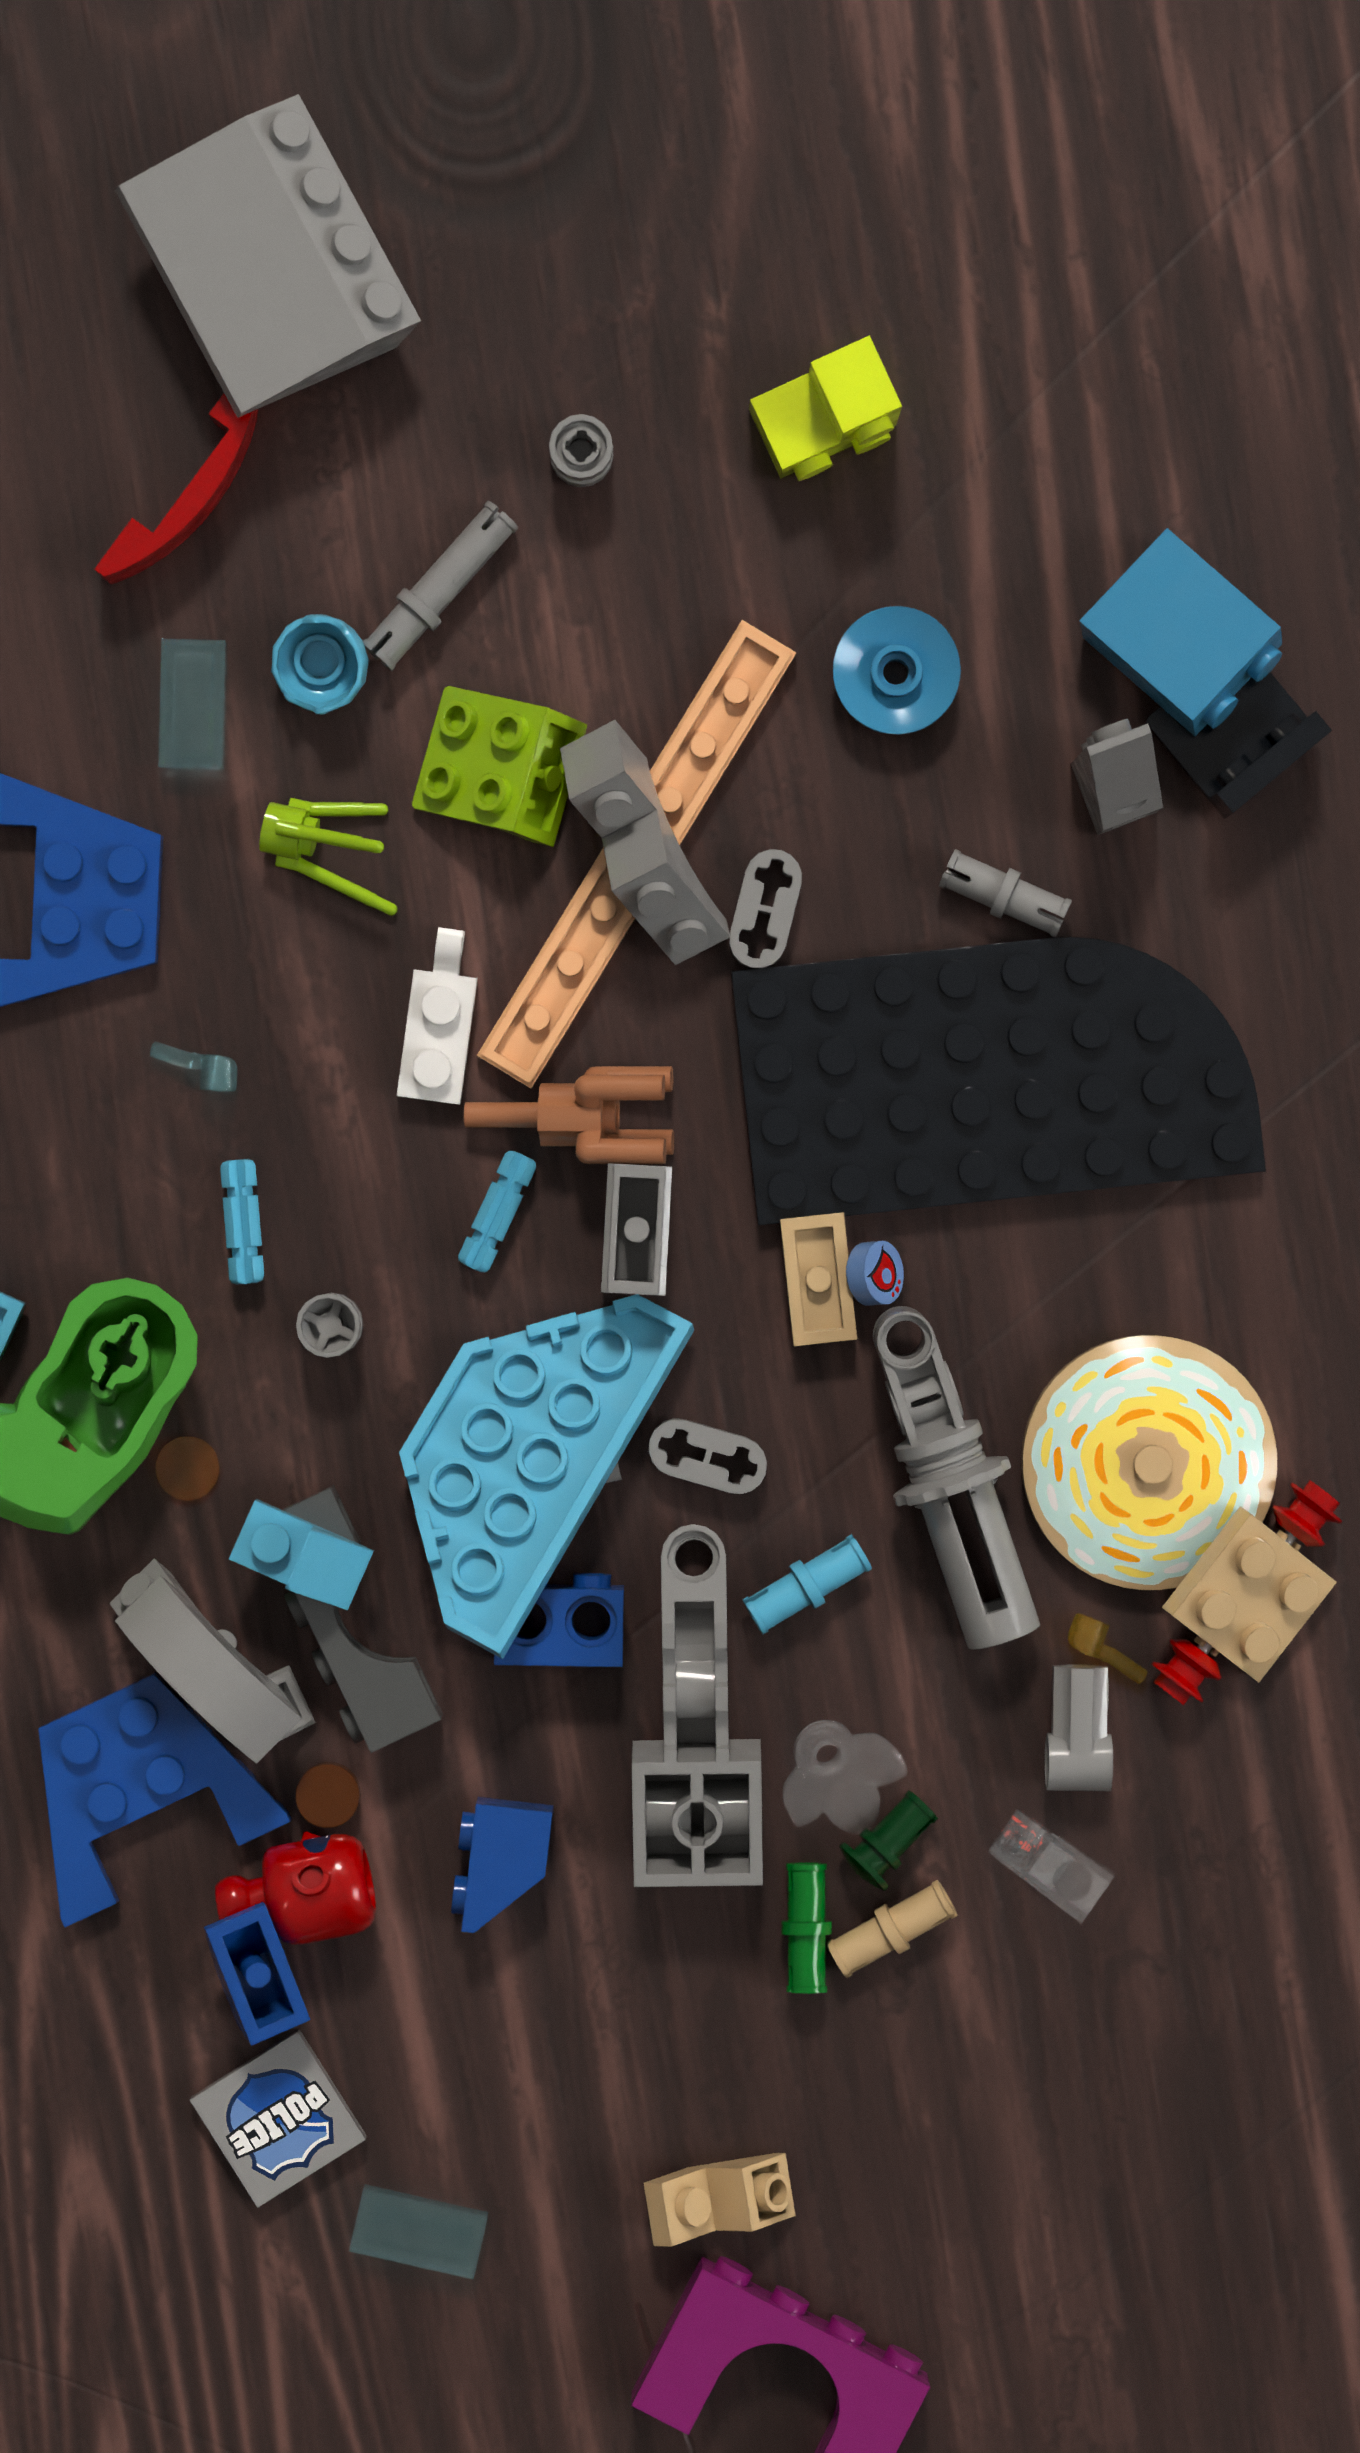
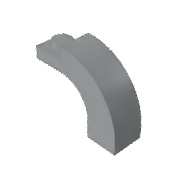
(202, 1663)

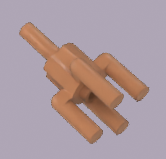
(588, 1115)

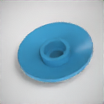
(903, 637)

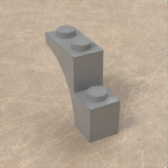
(645, 864)

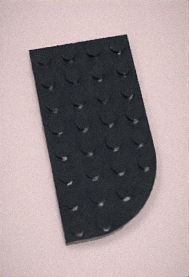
(985, 1078)

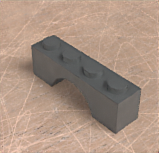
(383, 1693)

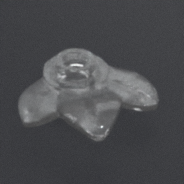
(844, 1785)

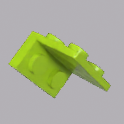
(497, 764)

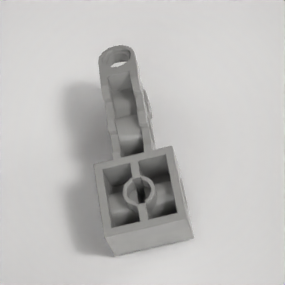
(696, 1788)

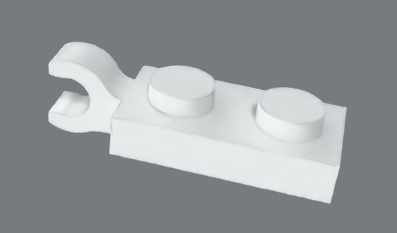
(438, 1025)

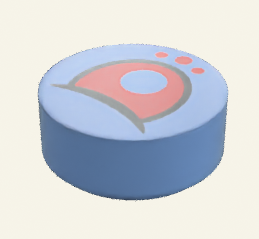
(875, 1273)

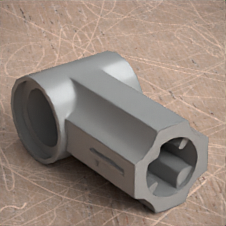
(1078, 1746)

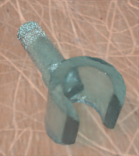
(217, 1071)

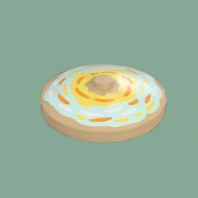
(1145, 1458)

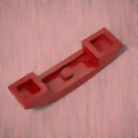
(138, 546)

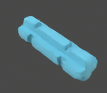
(497, 1211)
(242, 1221)

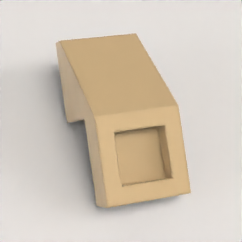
(719, 2197)

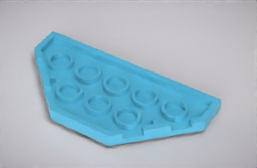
(523, 1450)

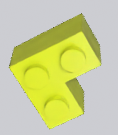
(831, 408)

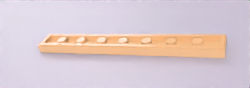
(595, 917)

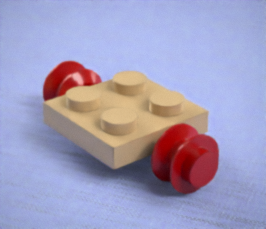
(1248, 1593)

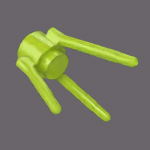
(292, 832)

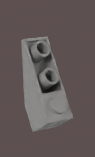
(1118, 775)

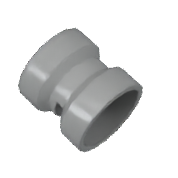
(581, 462)
(321, 1322)

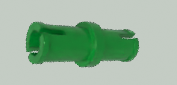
(806, 1928)

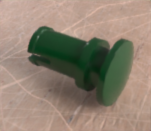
(889, 1840)

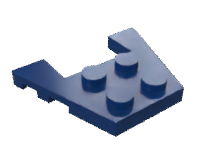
(90, 897)
(126, 1762)

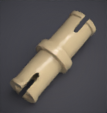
(892, 1928)

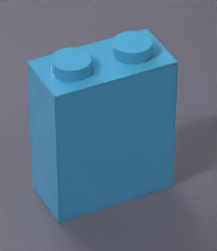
(1183, 633)

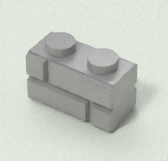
(636, 1229)

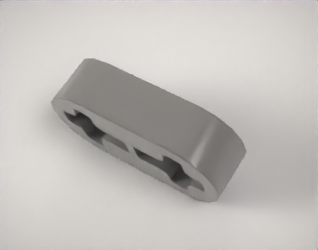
(780, 914)
(703, 1471)

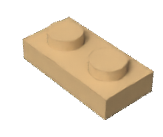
(816, 1279)

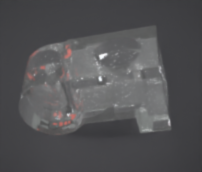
(1051, 1865)

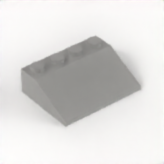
(269, 256)

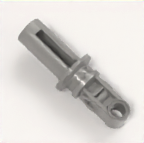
(946, 1460)

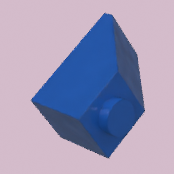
(255, 1974)

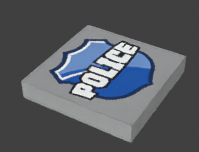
(278, 2118)

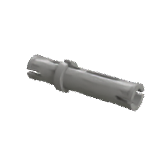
(439, 586)

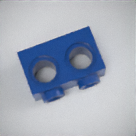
(559, 1640)

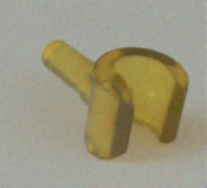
(1088, 1637)

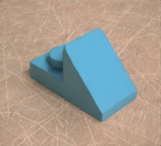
(301, 1555)

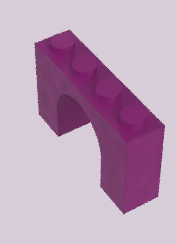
(729, 2314)

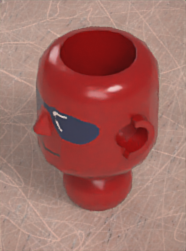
(309, 1887)

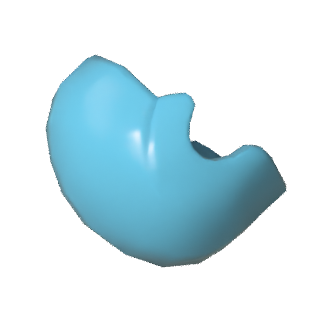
(319, 663)

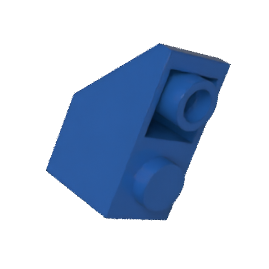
(506, 1857)

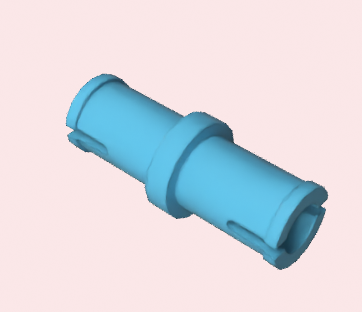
(807, 1584)

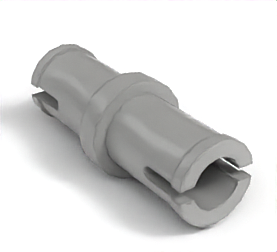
(1005, 893)

